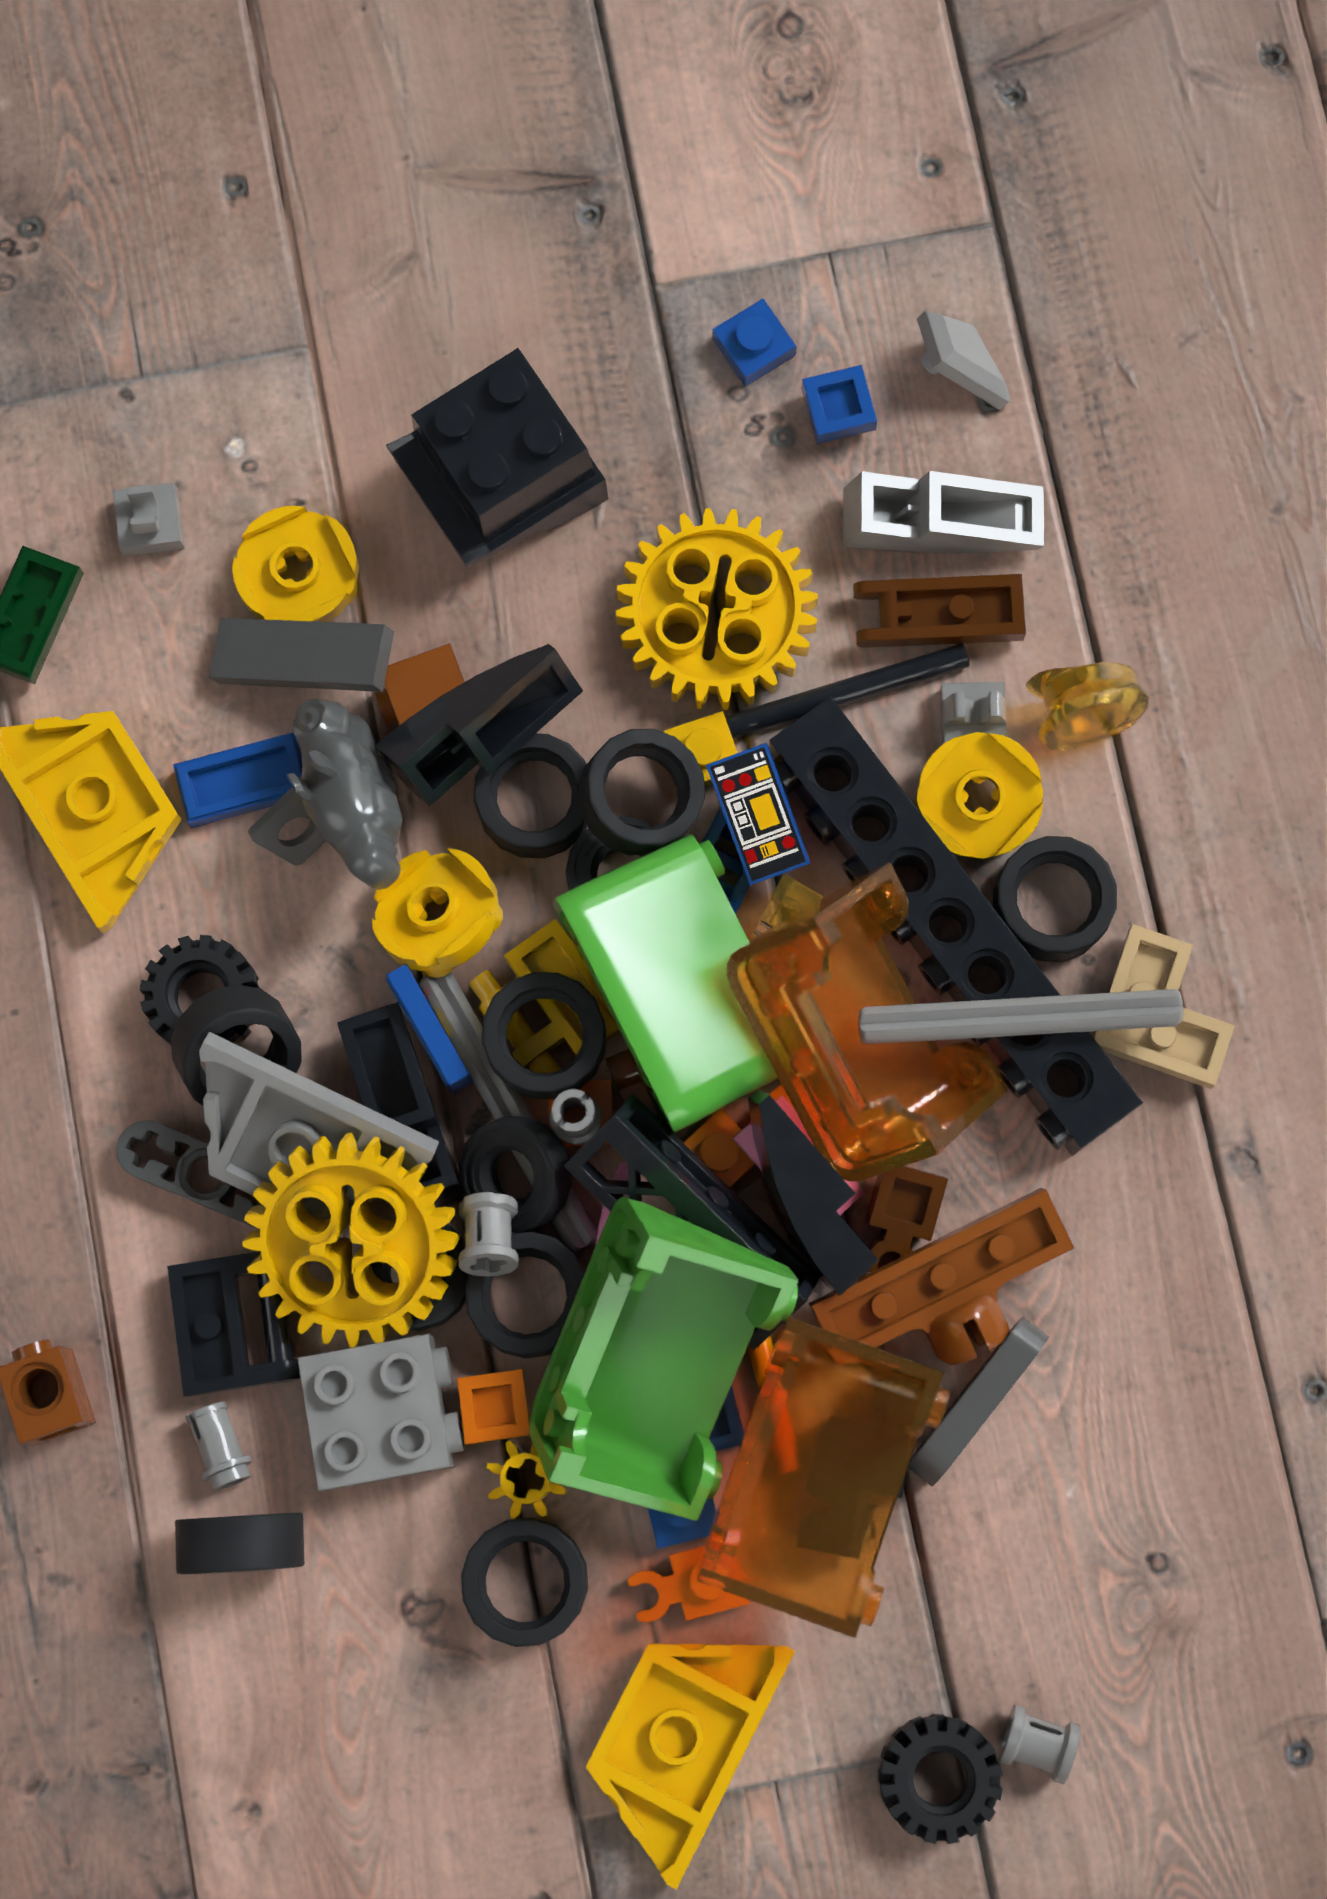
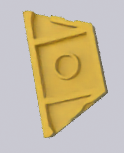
(90, 804)
(682, 1739)

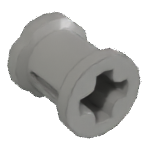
(488, 1234)
(1039, 1744)

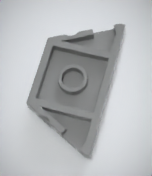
(266, 1111)

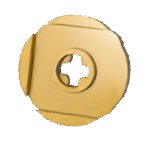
(309, 536)
(1016, 794)
(456, 935)

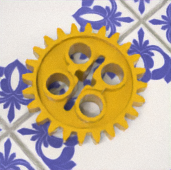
(663, 600)
(293, 1237)

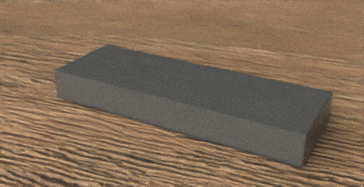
(302, 654)

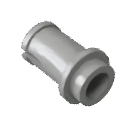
(575, 1132)
(218, 1446)

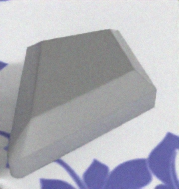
(962, 357)

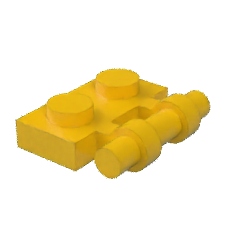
(552, 952)

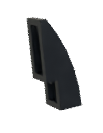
(479, 722)
(395, 1086)
(807, 1196)

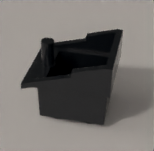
(498, 461)

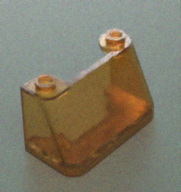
(803, 996)
(819, 1477)

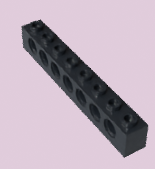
(829, 739)

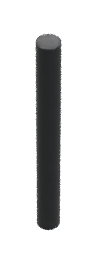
(849, 690)

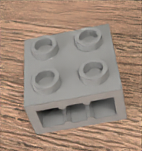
(379, 1412)

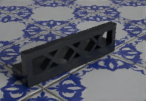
(688, 1185)

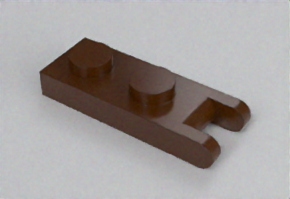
(944, 610)

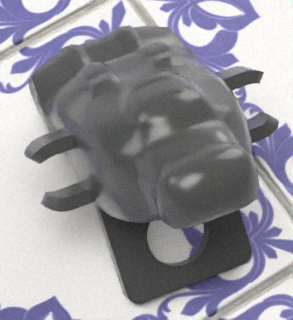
(343, 793)

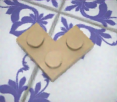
(1186, 1051)

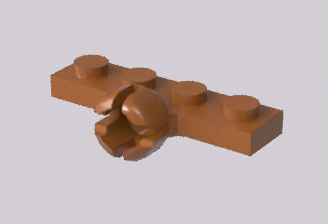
(950, 1282)

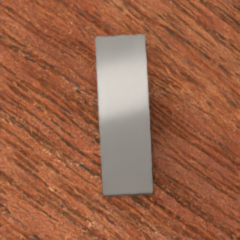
(941, 514)

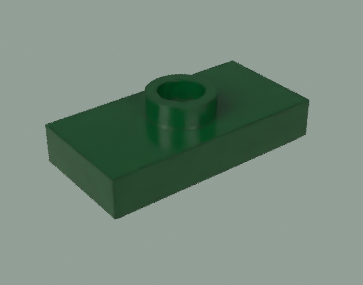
(33, 611)

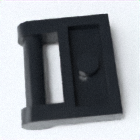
(213, 1328)

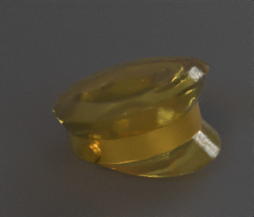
(1087, 703)

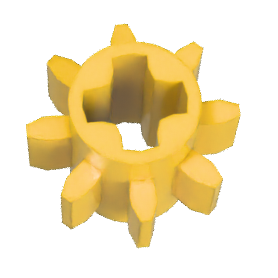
(510, 1487)

